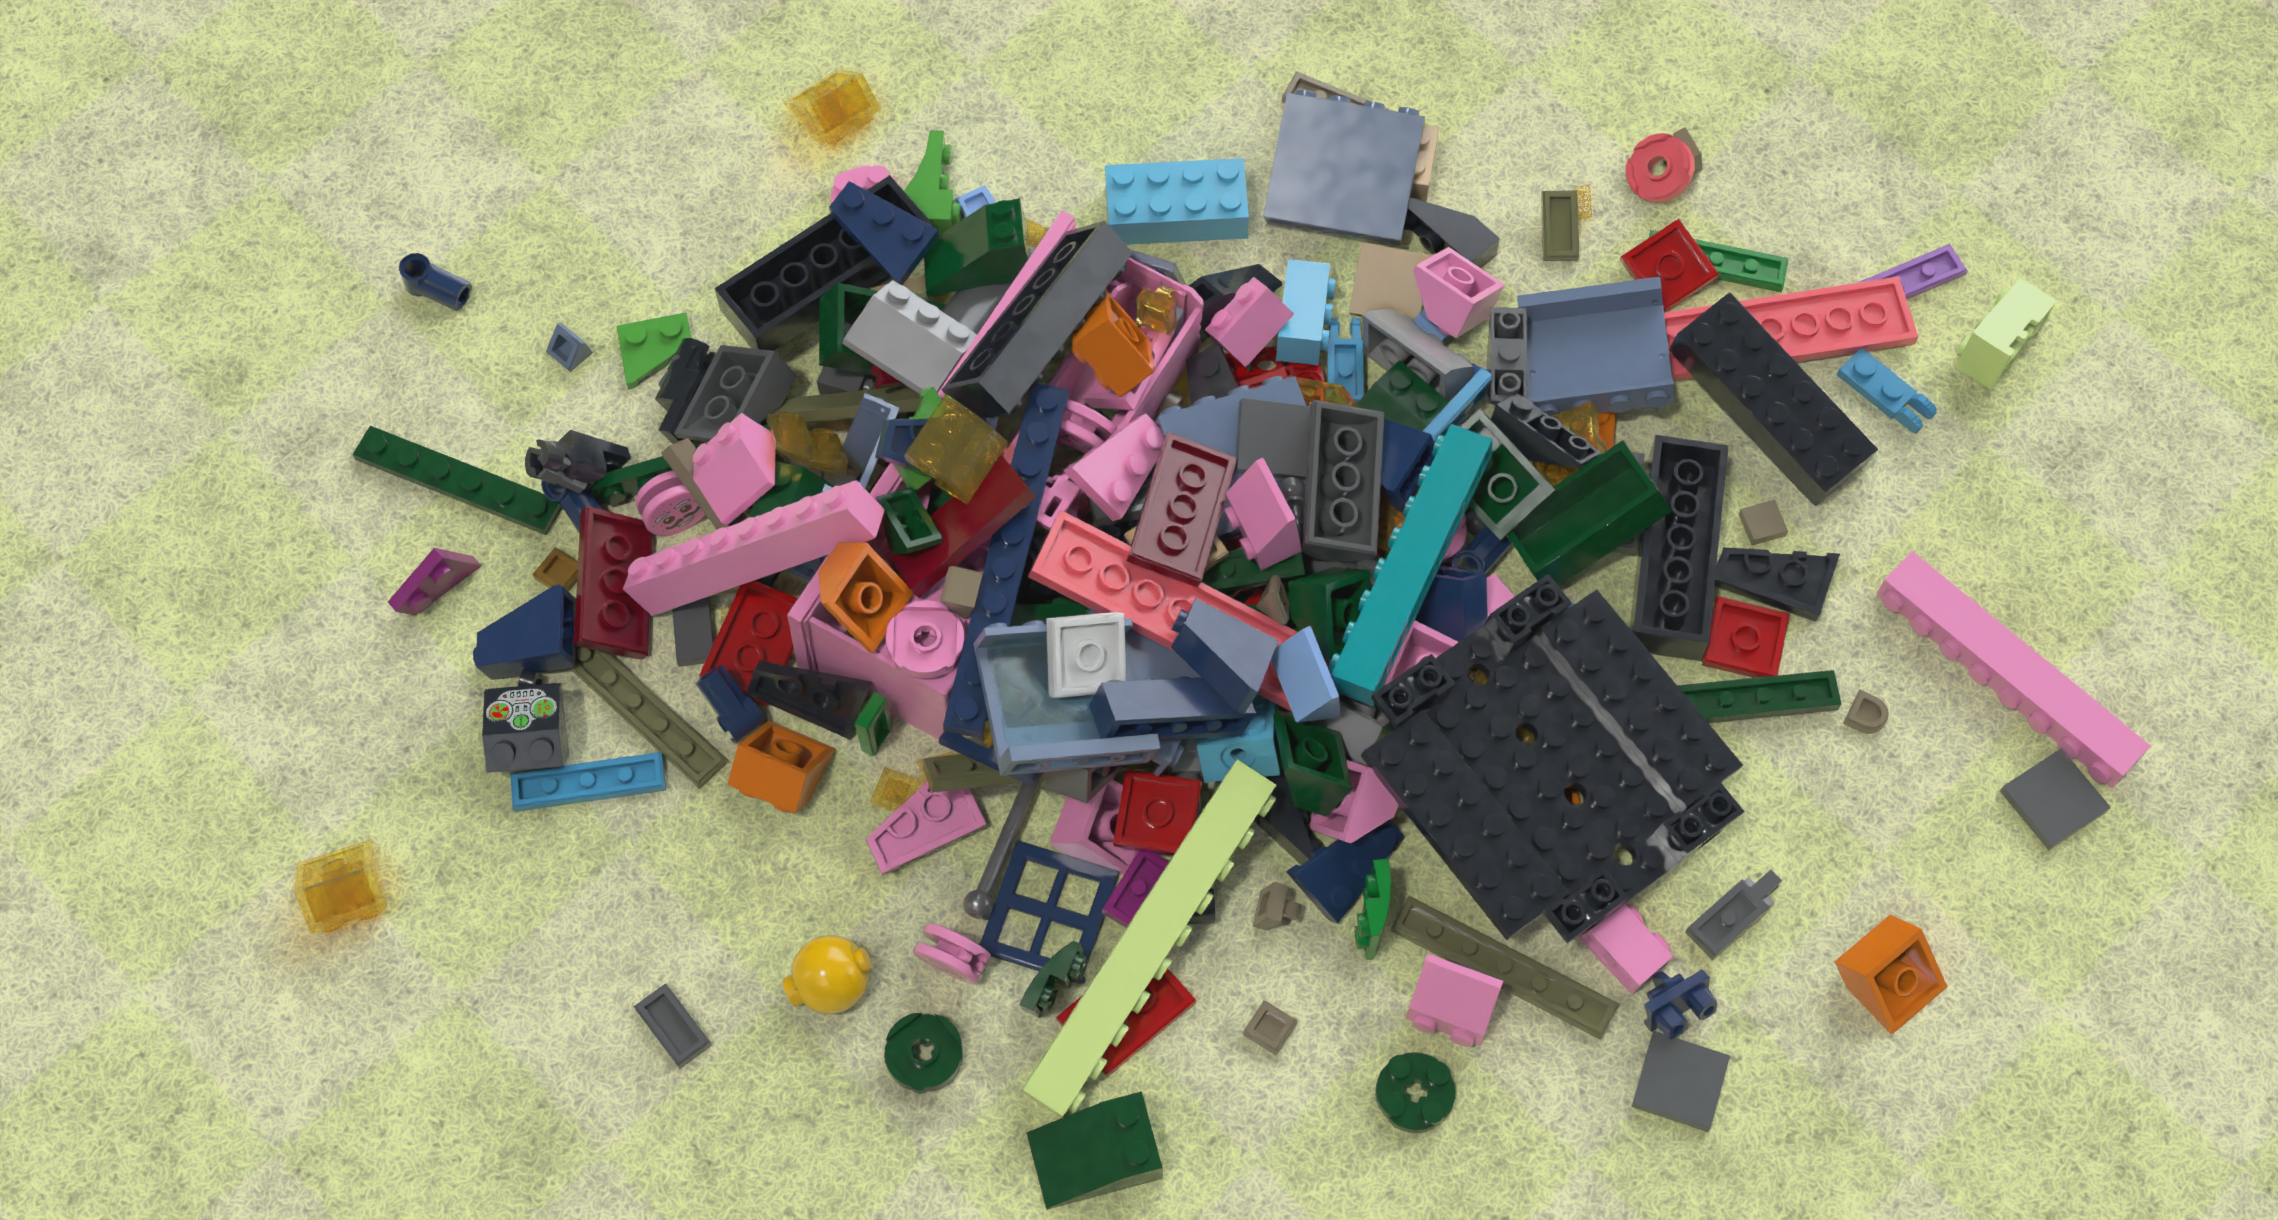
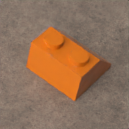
(1113, 347)
(861, 592)
(779, 766)
(1892, 972)

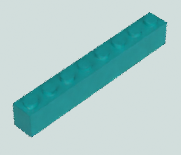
(1411, 564)

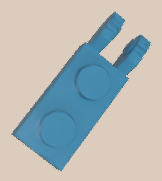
(1346, 359)
(1886, 390)

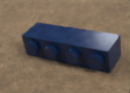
(1167, 708)

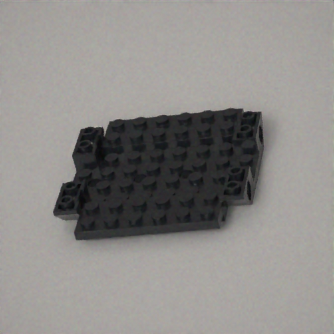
(1599, 724)

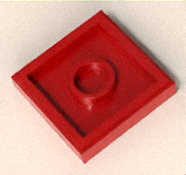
(1673, 258)
(1745, 638)
(1156, 811)

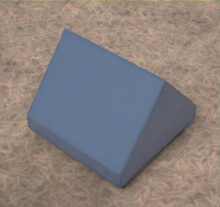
(567, 348)

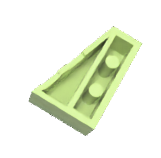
(2003, 332)

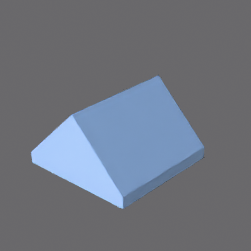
(1306, 678)

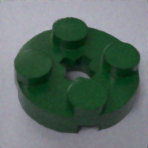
(925, 1030)
(1429, 1110)

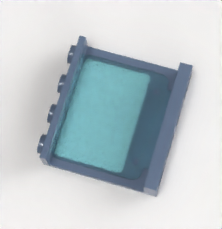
(1041, 731)

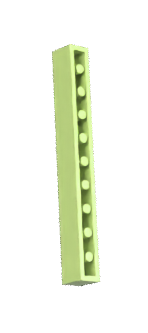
(1148, 939)

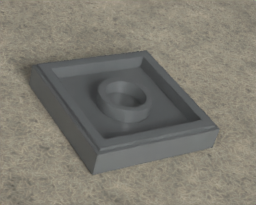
(1273, 433)
(2055, 799)
(1680, 1081)

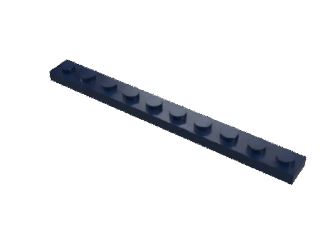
(1007, 554)

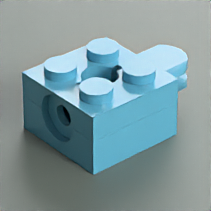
(1255, 748)

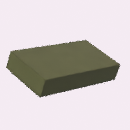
(1560, 225)

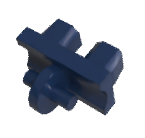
(1674, 997)

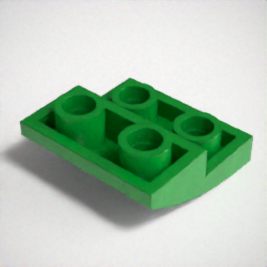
(1375, 908)

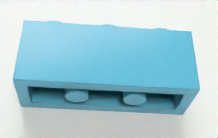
(1306, 295)

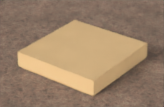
(1386, 280)

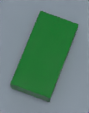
(873, 724)

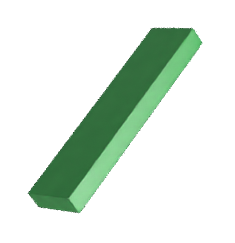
(1745, 266)

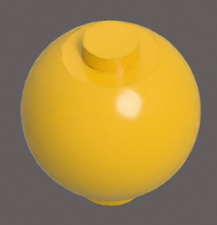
(828, 975)

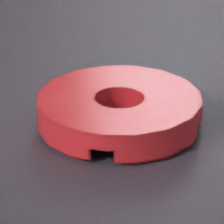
(1674, 179)

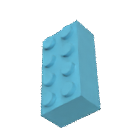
(1177, 201)

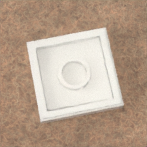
(1085, 653)

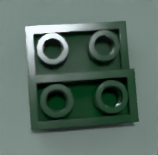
(1061, 968)

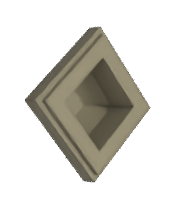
(1275, 601)

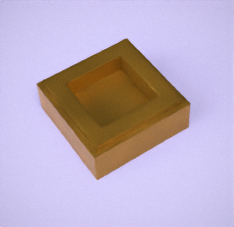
(557, 569)

